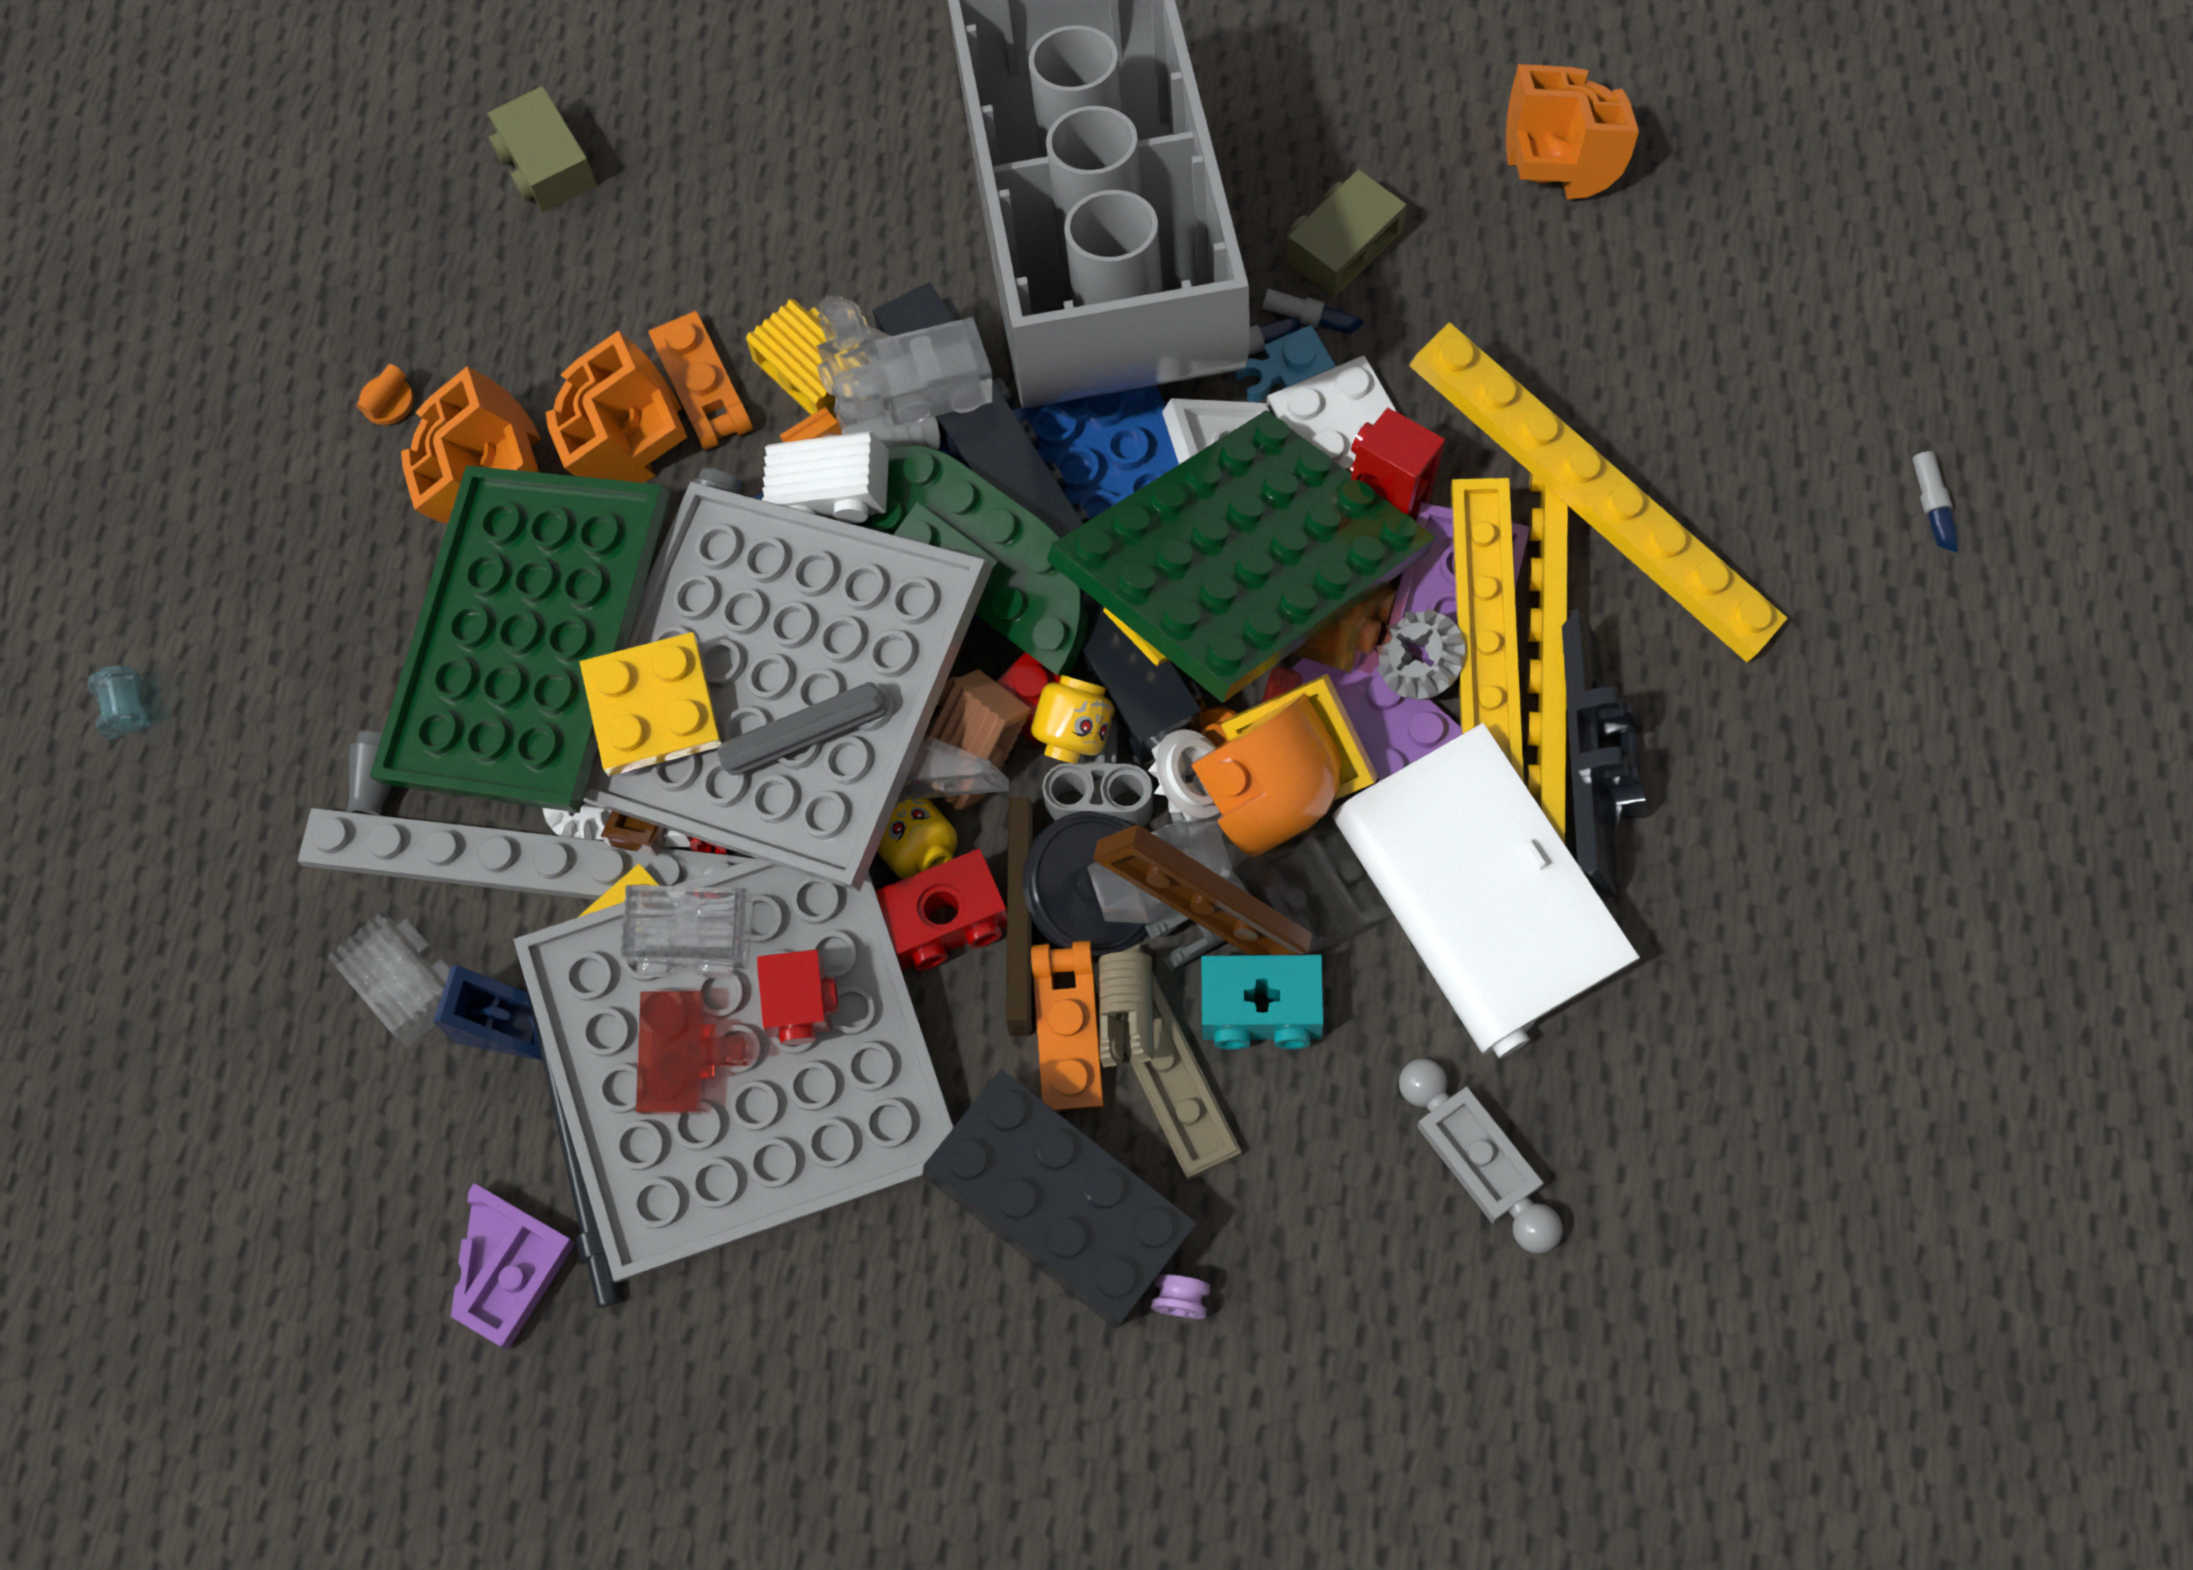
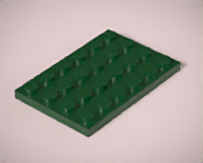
(1241, 553)
(519, 595)

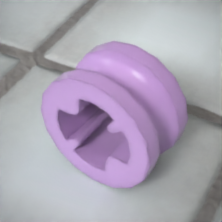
(1180, 1296)

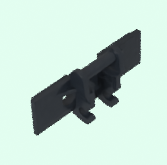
(1603, 779)

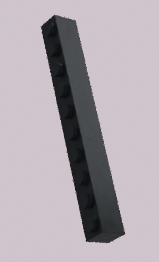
(1003, 451)

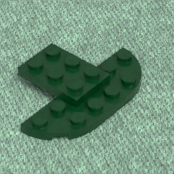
(955, 509)

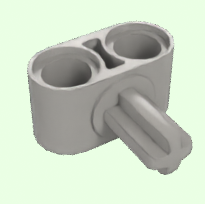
(1100, 782)

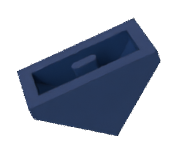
(487, 1014)

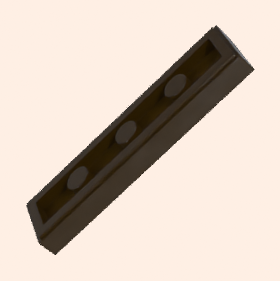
(1019, 922)

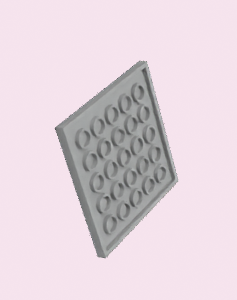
(782, 621)
(773, 1136)

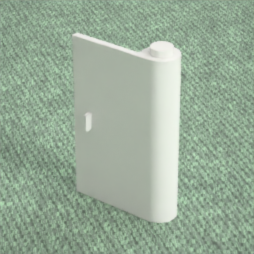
(1484, 889)

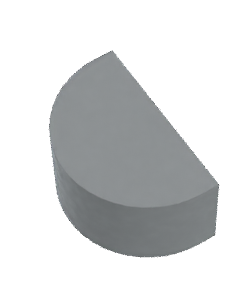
(1099, 196)

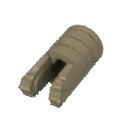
(1126, 999)

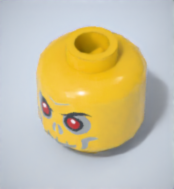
(1072, 719)
(916, 838)

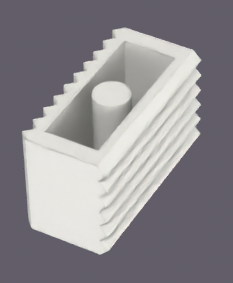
(829, 476)

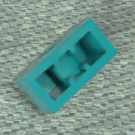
(1292, 993)

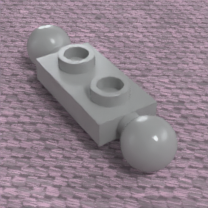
(1480, 1156)

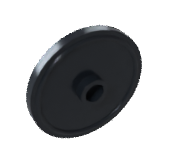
(1061, 888)

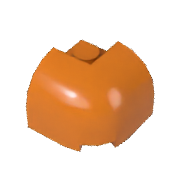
(1568, 129)
(614, 414)
(463, 425)
(1273, 777)

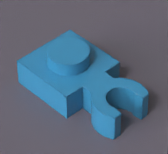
(1286, 362)

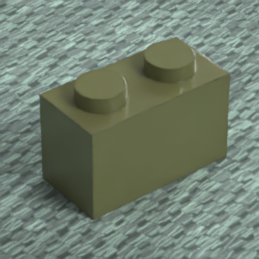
(542, 150)
(1345, 232)

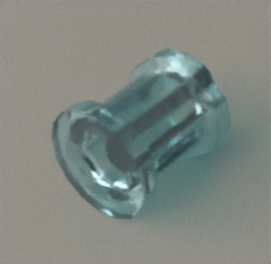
(118, 701)

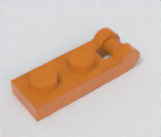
(699, 379)
(1067, 1028)

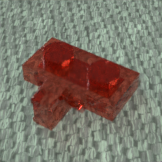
(678, 1052)

